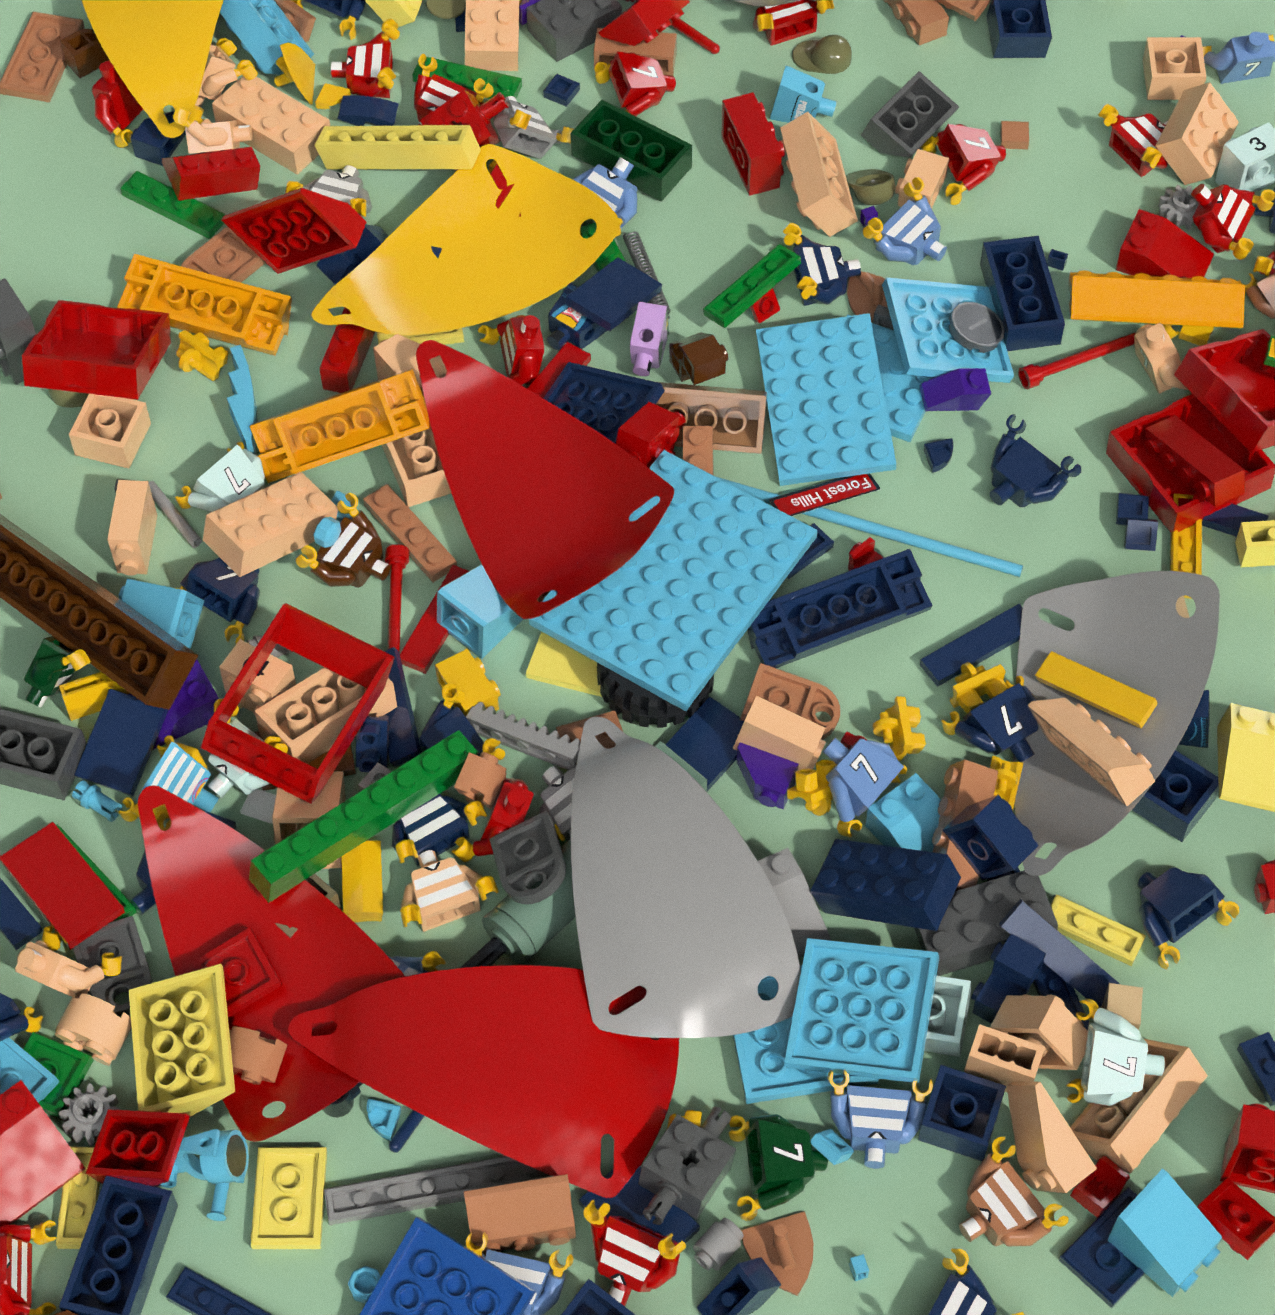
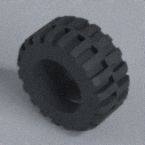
(642, 705)

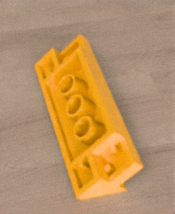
(1156, 299)
(208, 304)
(341, 425)

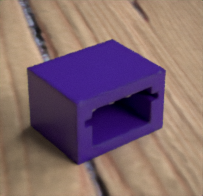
(867, 214)

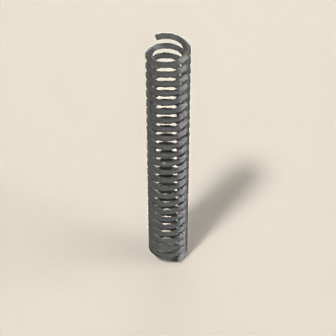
(646, 260)

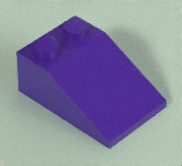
(191, 707)

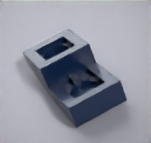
(362, 109)

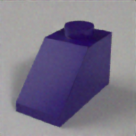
(956, 390)
(766, 775)

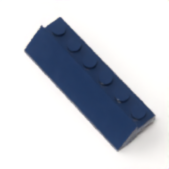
(839, 610)

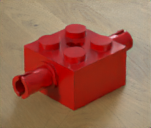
(466, 110)
(650, 433)

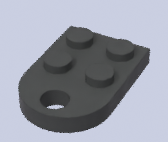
(530, 855)
(122, 940)

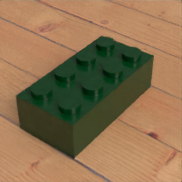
(612, 133)

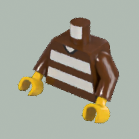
(353, 555)

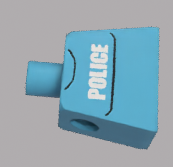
(798, 95)

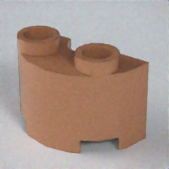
(481, 779)
(255, 1056)

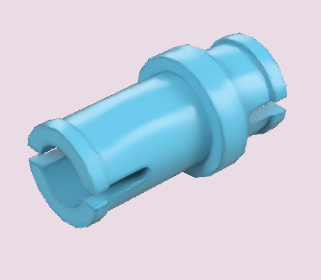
(93, 798)

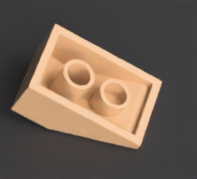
(1044, 1141)

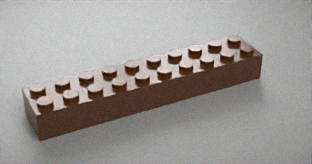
(91, 619)

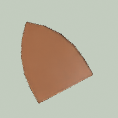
(866, 293)
(785, 1248)

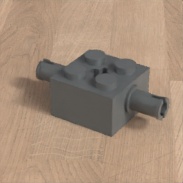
(686, 1166)

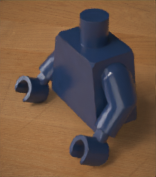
(1024, 472)

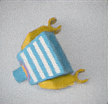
(179, 772)

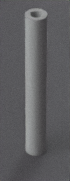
(174, 515)

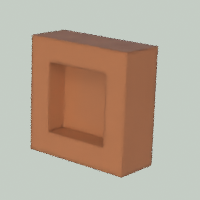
(1014, 134)

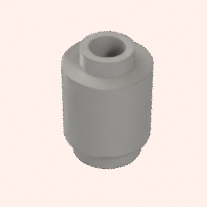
(717, 1244)

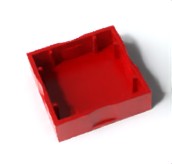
(97, 349)
(1235, 386)
(1153, 480)

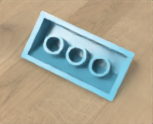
(262, 30)

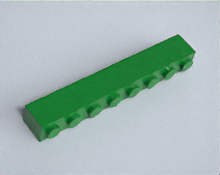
(359, 817)

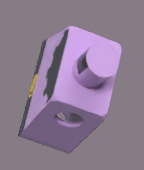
(648, 337)

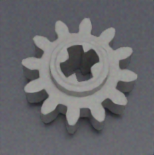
(1178, 206)
(82, 1105)

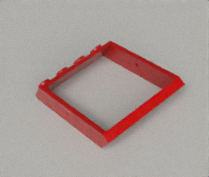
(326, 647)

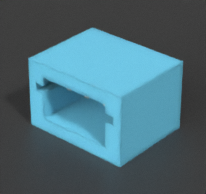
(859, 1267)

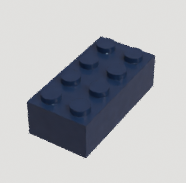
(1022, 292)
(886, 884)
(120, 1249)

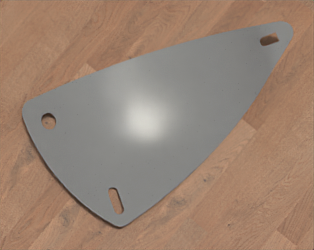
(1135, 636)
(670, 900)

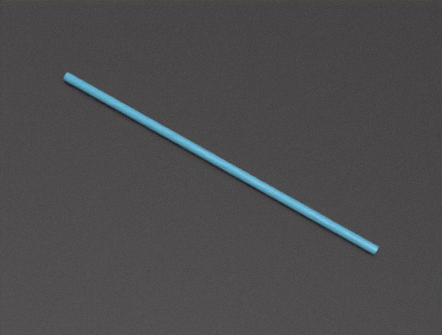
(895, 534)

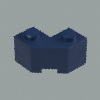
(341, 264)
(1012, 974)

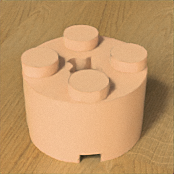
(93, 1027)

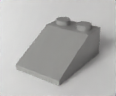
(794, 898)

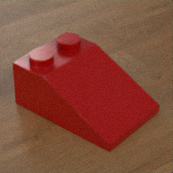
(1161, 249)
(137, 1146)

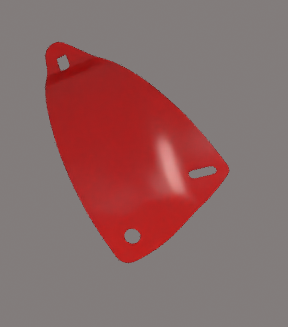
(529, 486)
(206, 899)
(507, 1064)

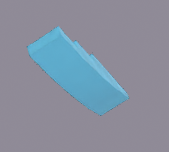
(242, 403)

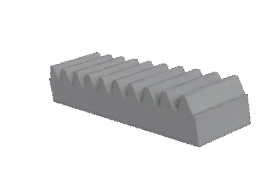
(523, 737)

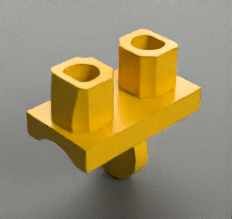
(197, 355)
(975, 683)
(896, 728)
(1007, 778)
(813, 787)

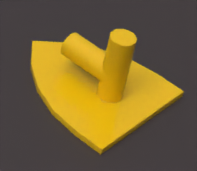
(296, 68)

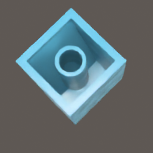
(167, 607)
(475, 612)
(1166, 1235)

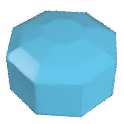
(327, 532)
(363, 1283)

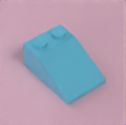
(906, 816)

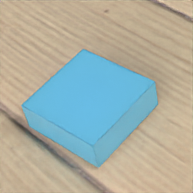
(832, 1146)

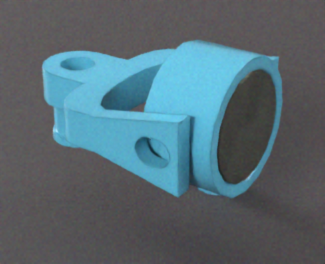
(221, 1161)

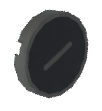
(976, 326)

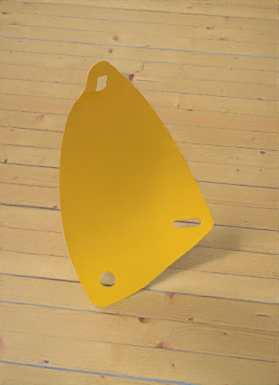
(157, 50)
(488, 254)

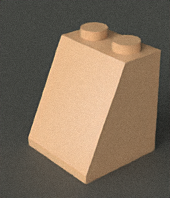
(399, 355)
(294, 813)

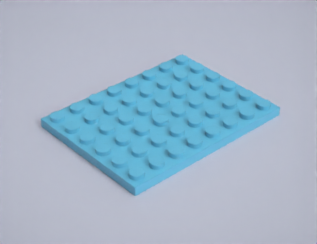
(687, 590)

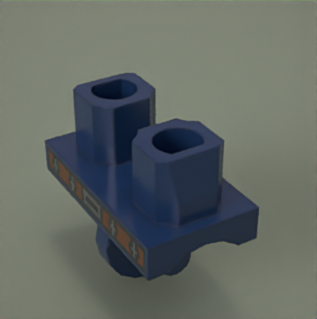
(372, 743)

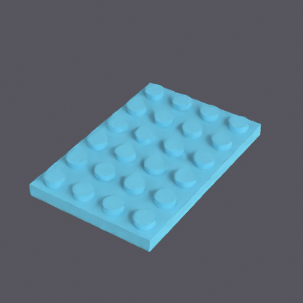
(825, 399)

